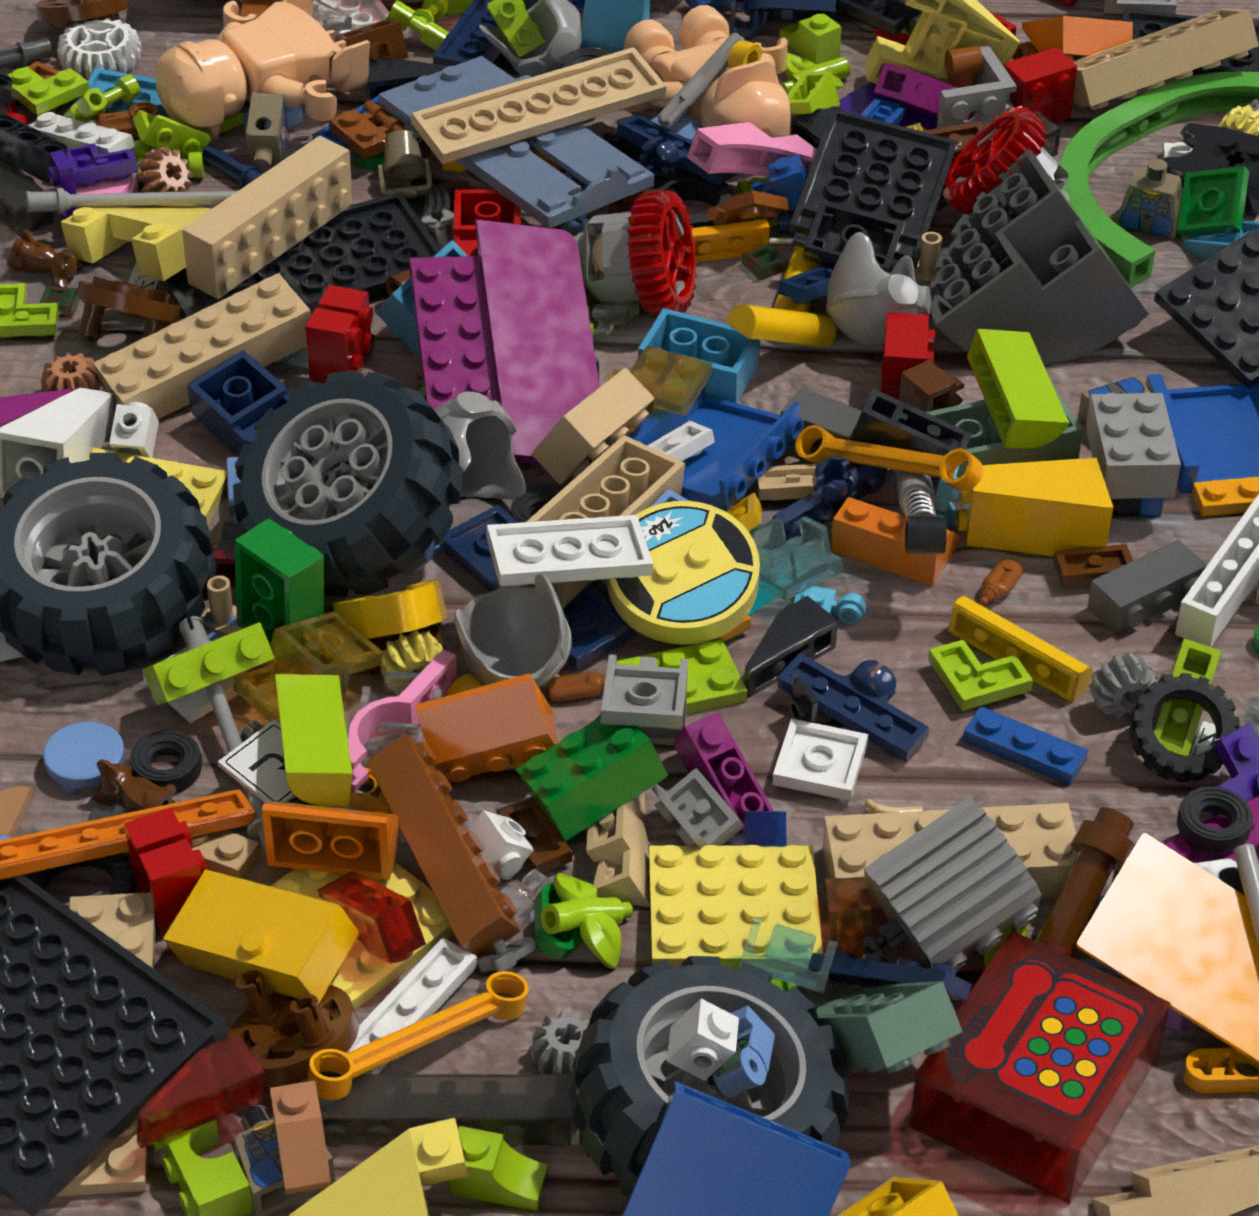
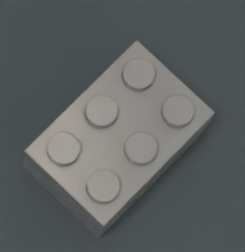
(1133, 444)

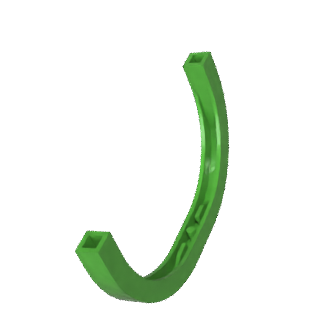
(1129, 123)

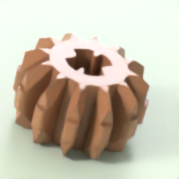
(164, 171)
(70, 373)

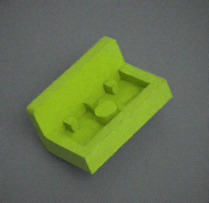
(516, 26)
(164, 132)

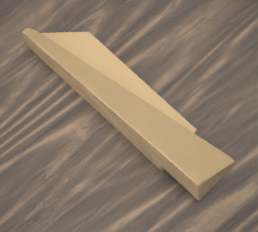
(622, 851)
(1192, 1187)

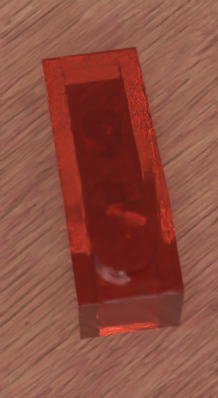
(381, 916)
(206, 1088)

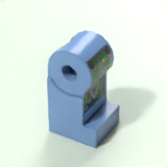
(752, 1056)

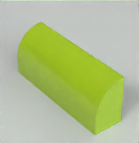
(1016, 388)
(314, 738)

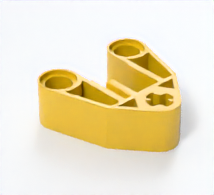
(395, 612)

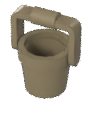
(403, 164)

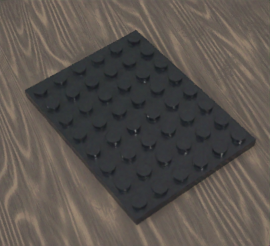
(80, 1041)

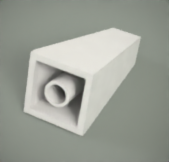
(53, 432)

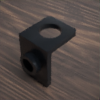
(805, 704)

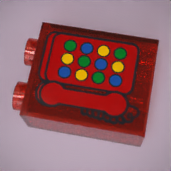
(1040, 1065)

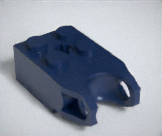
(235, 398)

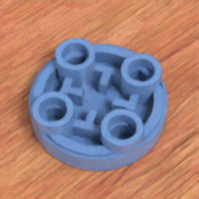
(74, 752)

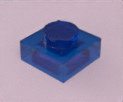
(765, 828)

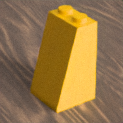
(1037, 507)

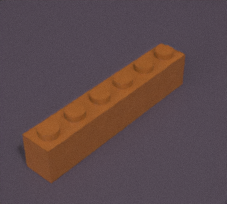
(443, 845)

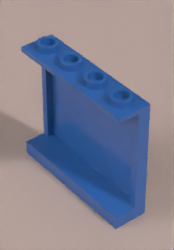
(1212, 430)
(742, 450)
(733, 1163)

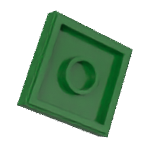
(1213, 201)

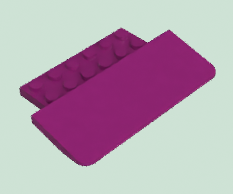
(508, 327)

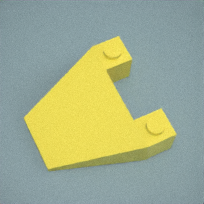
(941, 28)
(151, 229)
(395, 1175)

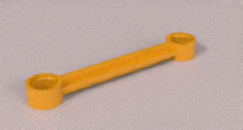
(891, 458)
(418, 1035)

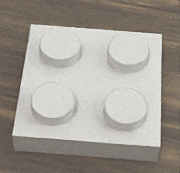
(820, 759)

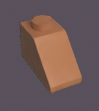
(300, 1137)

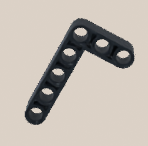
(22, 144)

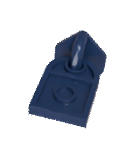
(776, 10)

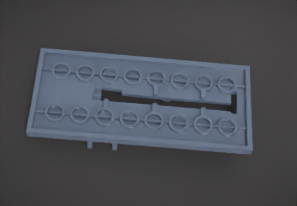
(513, 167)

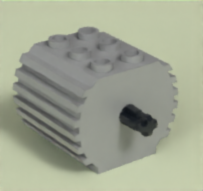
(951, 889)

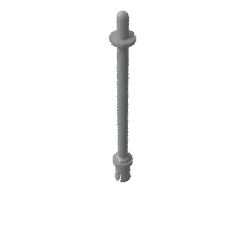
(62, 201)
(196, 638)

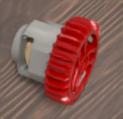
(992, 152)
(641, 254)

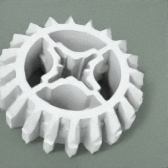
(99, 45)

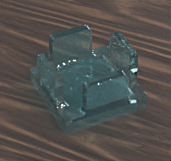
(795, 563)
(789, 956)

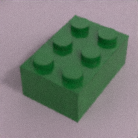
(277, 578)
(591, 774)

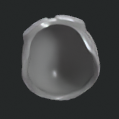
(561, 32)
(864, 293)
(485, 446)
(515, 633)

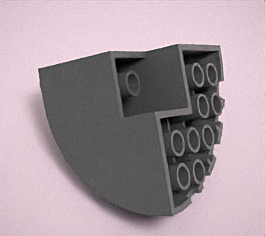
(1033, 269)

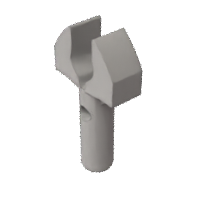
(439, 228)

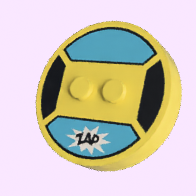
(699, 578)

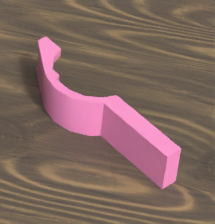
(400, 709)

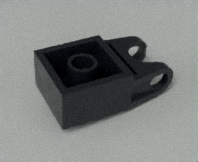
(1219, 149)

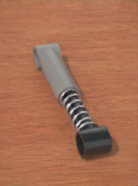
(923, 529)

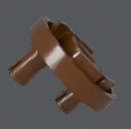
(63, 12)
(124, 297)
(292, 1029)

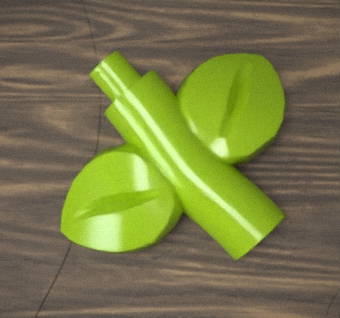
(797, 66)
(594, 915)

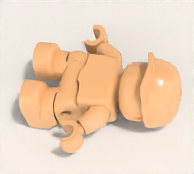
(267, 54)
(737, 95)

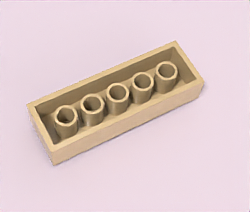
(1162, 56)
(267, 217)
(155, 371)
(616, 484)
(1036, 832)

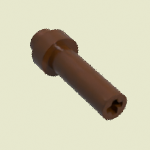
(1100, 848)

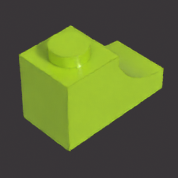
(814, 38)
(813, 93)
(498, 1172)

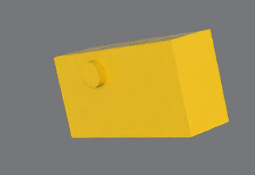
(250, 926)

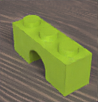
(208, 664)
(207, 1184)

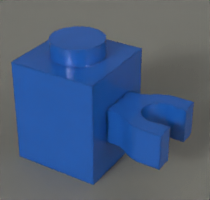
(786, 179)

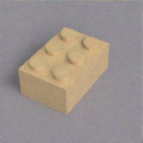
(593, 426)

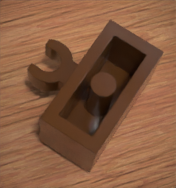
(384, 38)
(929, 388)

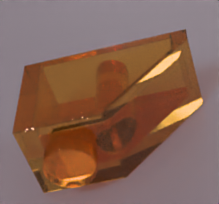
(847, 914)

